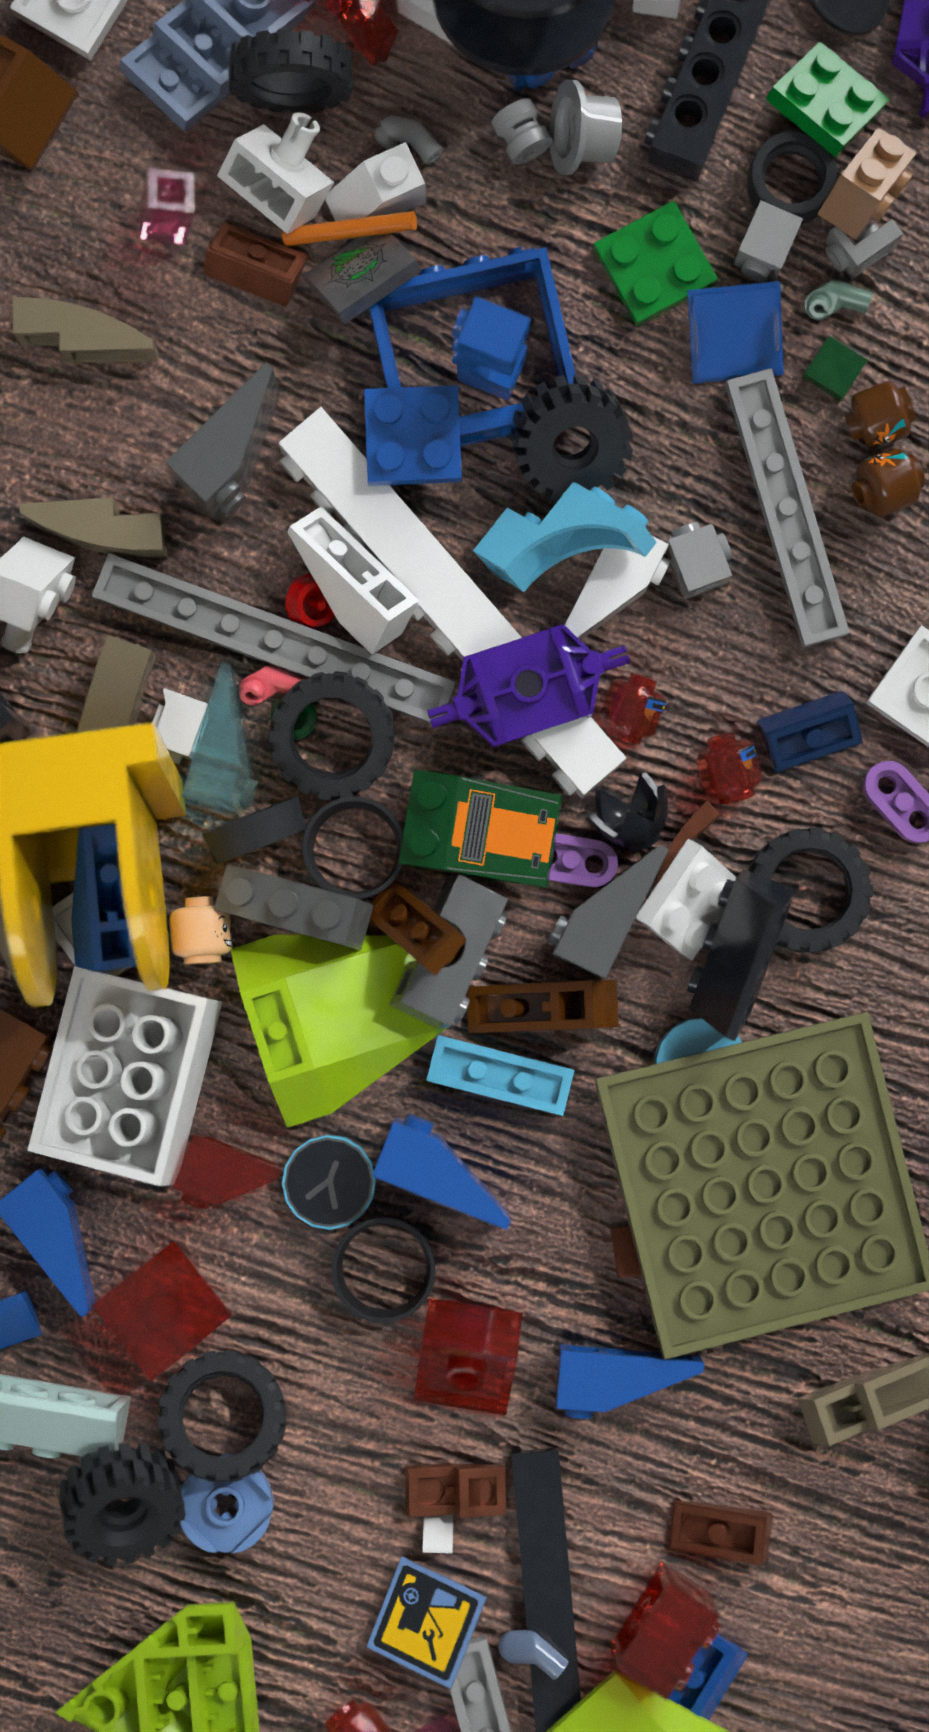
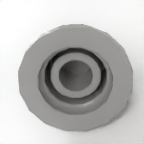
(583, 128)

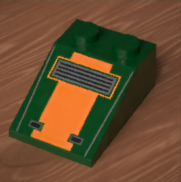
(480, 829)

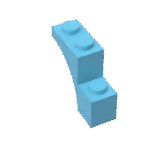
(581, 521)

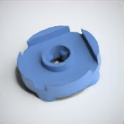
(227, 1532)

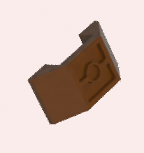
(30, 103)

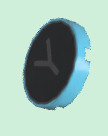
(329, 1182)

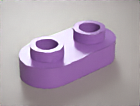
(904, 799)
(571, 858)

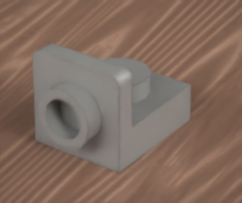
(870, 247)

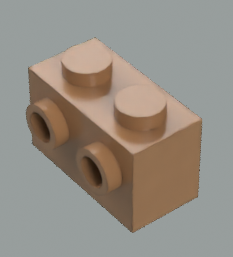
(868, 183)

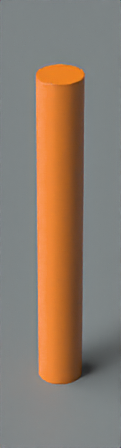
(351, 228)

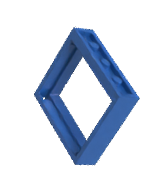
(475, 275)

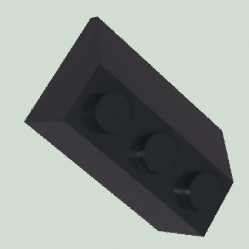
(739, 951)

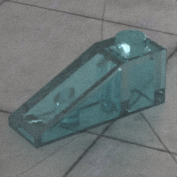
(222, 759)

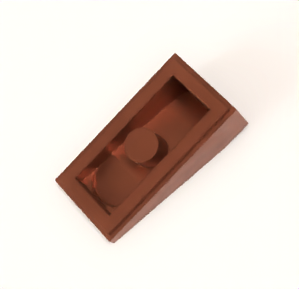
(721, 1531)

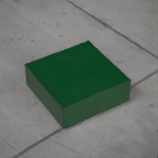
(835, 368)

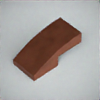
(693, 827)
(455, 1489)

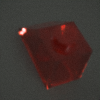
(221, 1172)

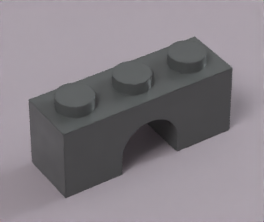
(294, 906)
(477, 917)

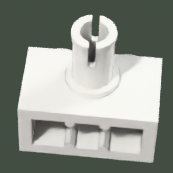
(276, 174)
(30, 588)

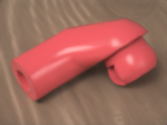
(266, 683)

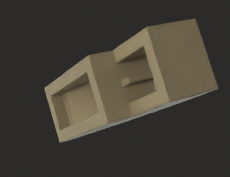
(79, 332)
(100, 527)
(117, 686)
(867, 1401)

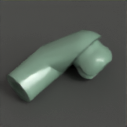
(834, 296)

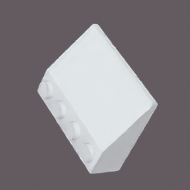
(124, 1077)

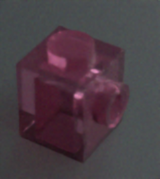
(166, 206)

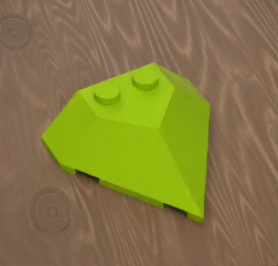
(178, 1679)

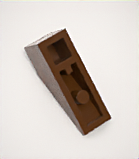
(543, 1006)

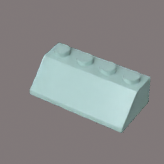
(60, 1418)

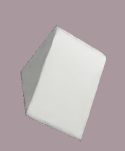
(438, 1534)

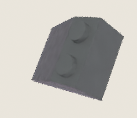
(223, 453)
(601, 924)

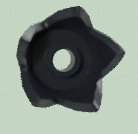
(634, 823)

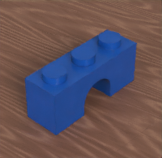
(490, 347)

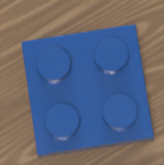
(412, 435)

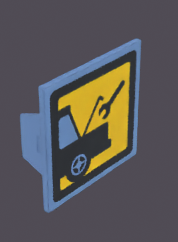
(426, 1622)

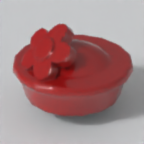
(307, 604)

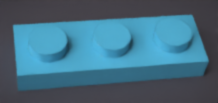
(500, 1075)

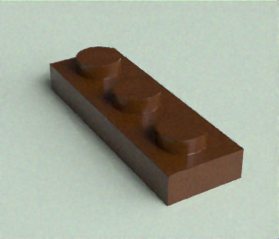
(416, 927)

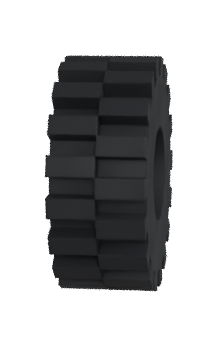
(566, 408)
(124, 1527)

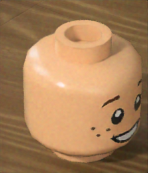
(200, 932)

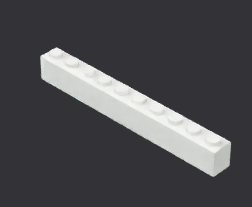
(446, 595)

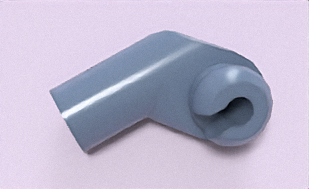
(530, 1648)

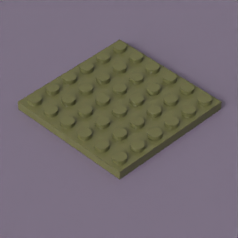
(764, 1184)

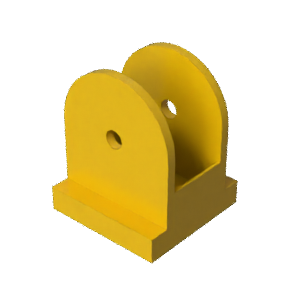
(44, 798)

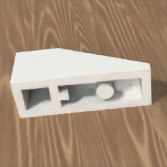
(354, 583)
(615, 584)

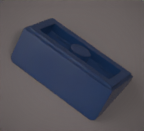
(810, 731)

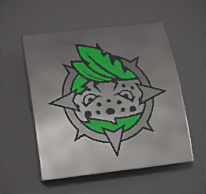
(361, 274)

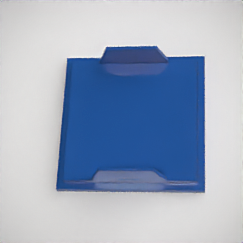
(735, 331)

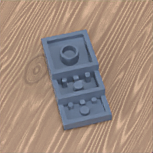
(187, 56)

